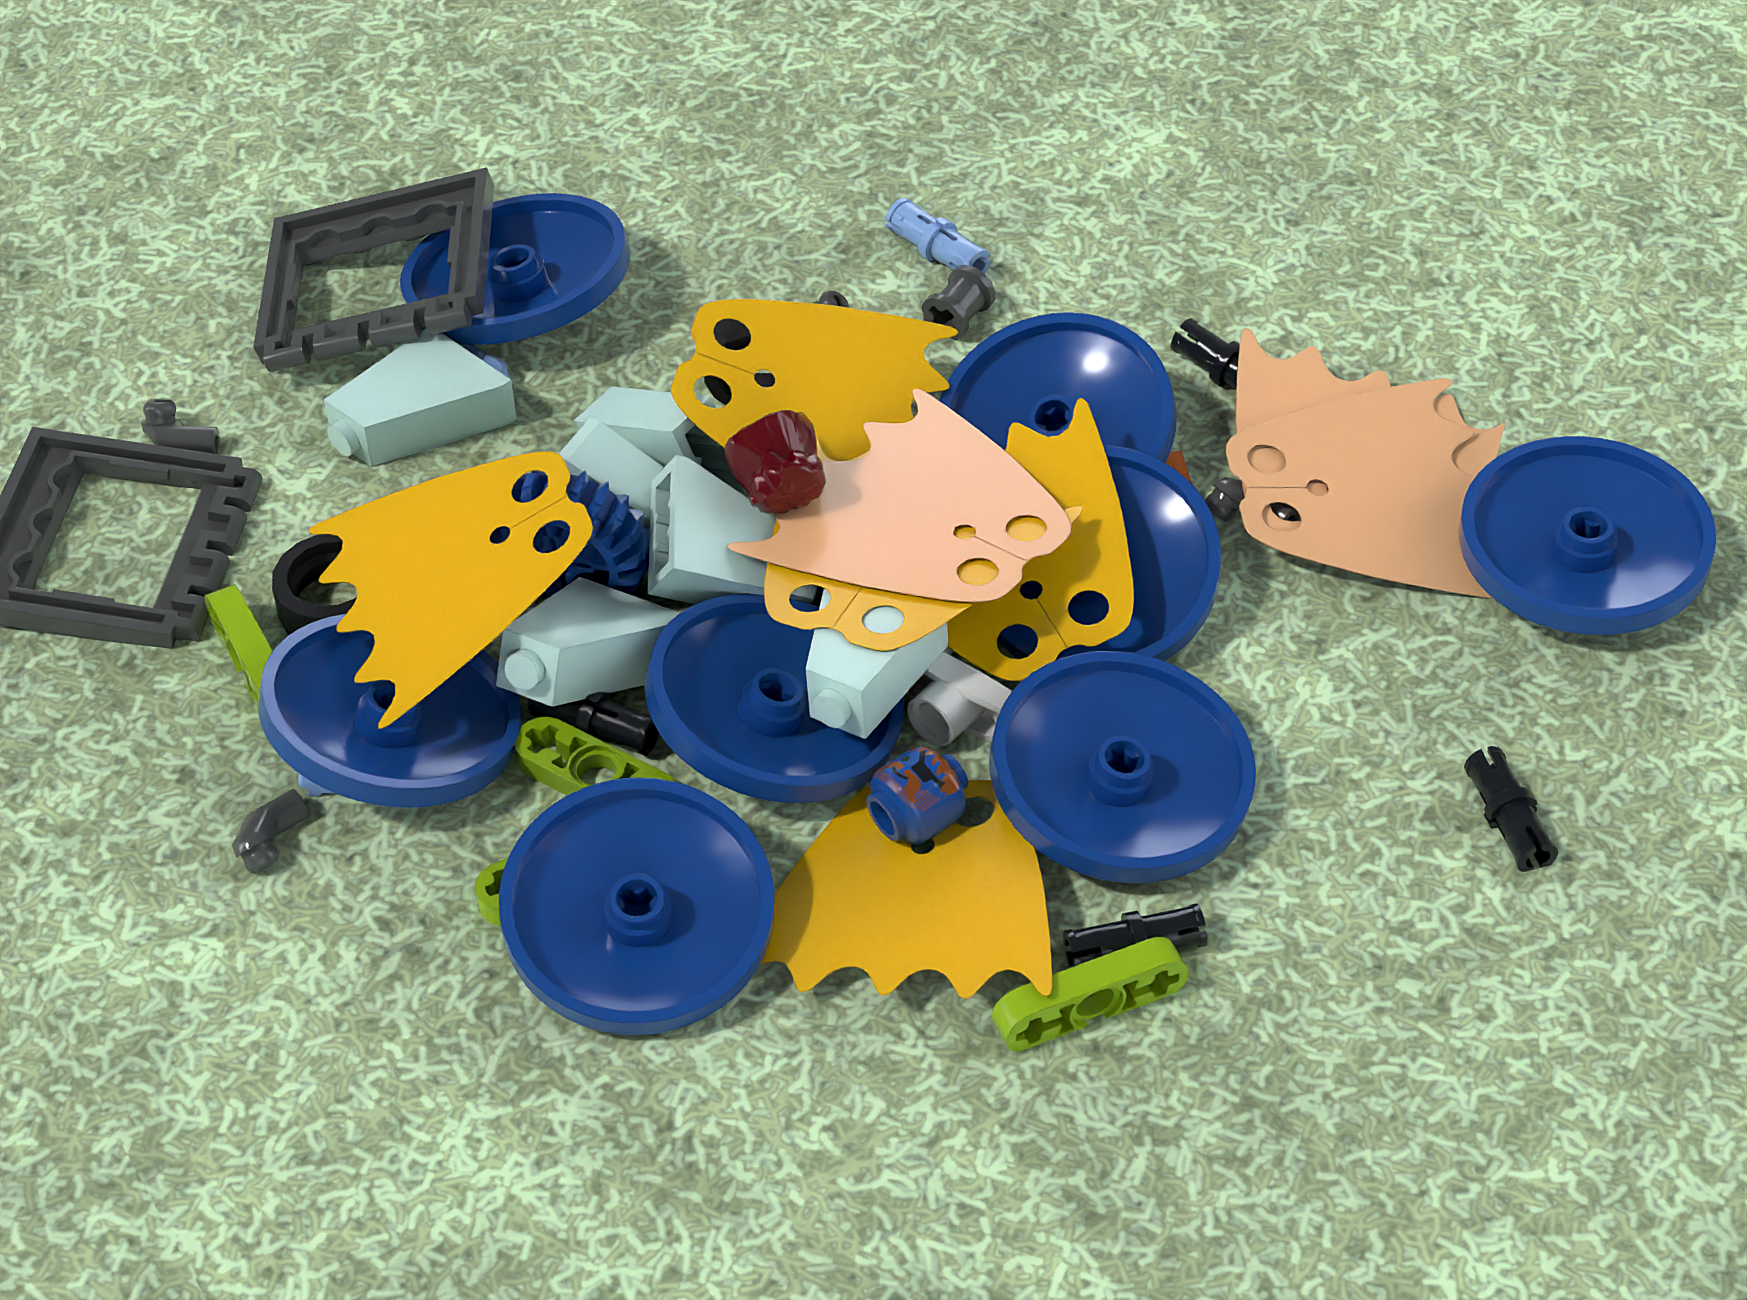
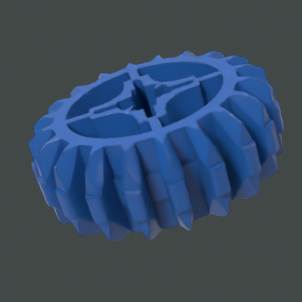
(618, 543)

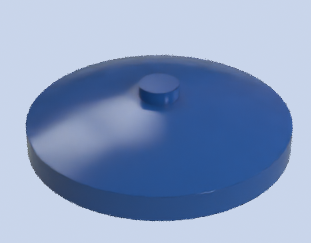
(545, 268)
(1050, 361)
(1587, 535)
(1171, 559)
(736, 705)
(330, 730)
(1122, 767)
(636, 906)

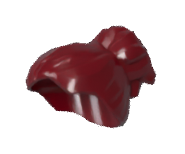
(777, 461)

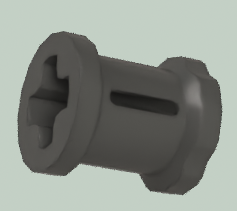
(965, 294)

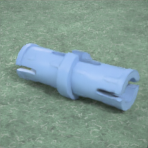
(935, 237)

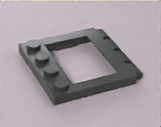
(356, 226)
(38, 500)

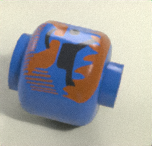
(917, 795)

